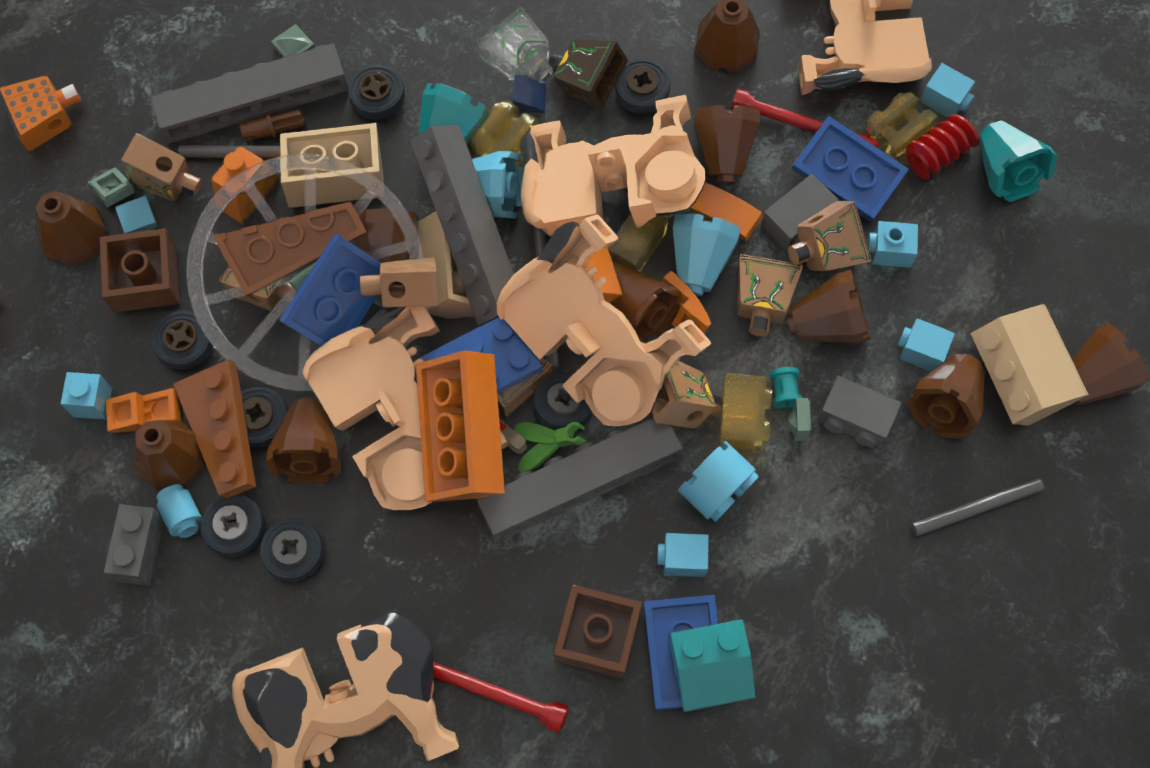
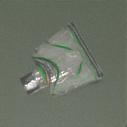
(516, 48)

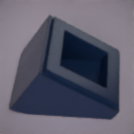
(529, 94)

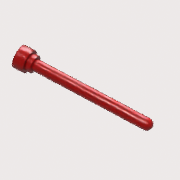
(743, 98)
(550, 714)

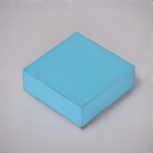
(136, 215)

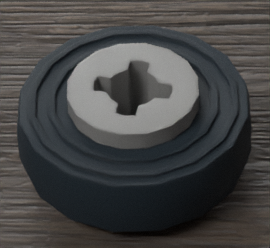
(242, 534)

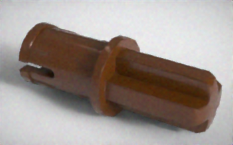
(271, 125)

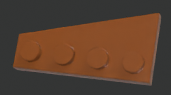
(278, 248)
(218, 419)

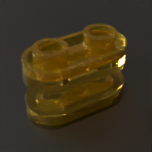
(900, 108)
(501, 119)

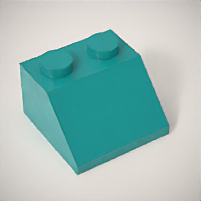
(712, 665)

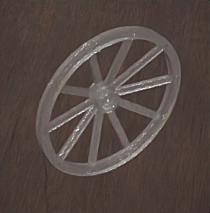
(202, 234)

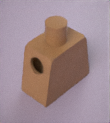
(417, 281)

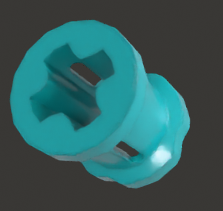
(785, 386)

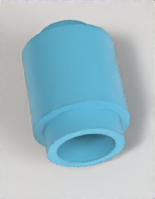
(178, 511)

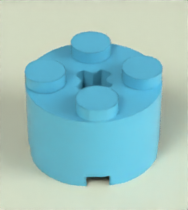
(717, 480)

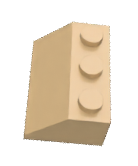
(350, 143)
(451, 292)
(1029, 364)

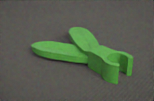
(547, 440)

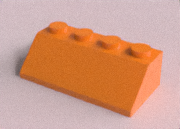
(460, 427)

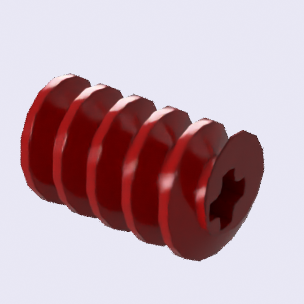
(941, 146)

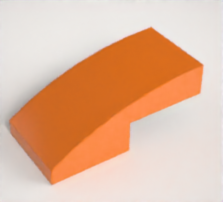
(723, 205)
(689, 304)
(132, 410)

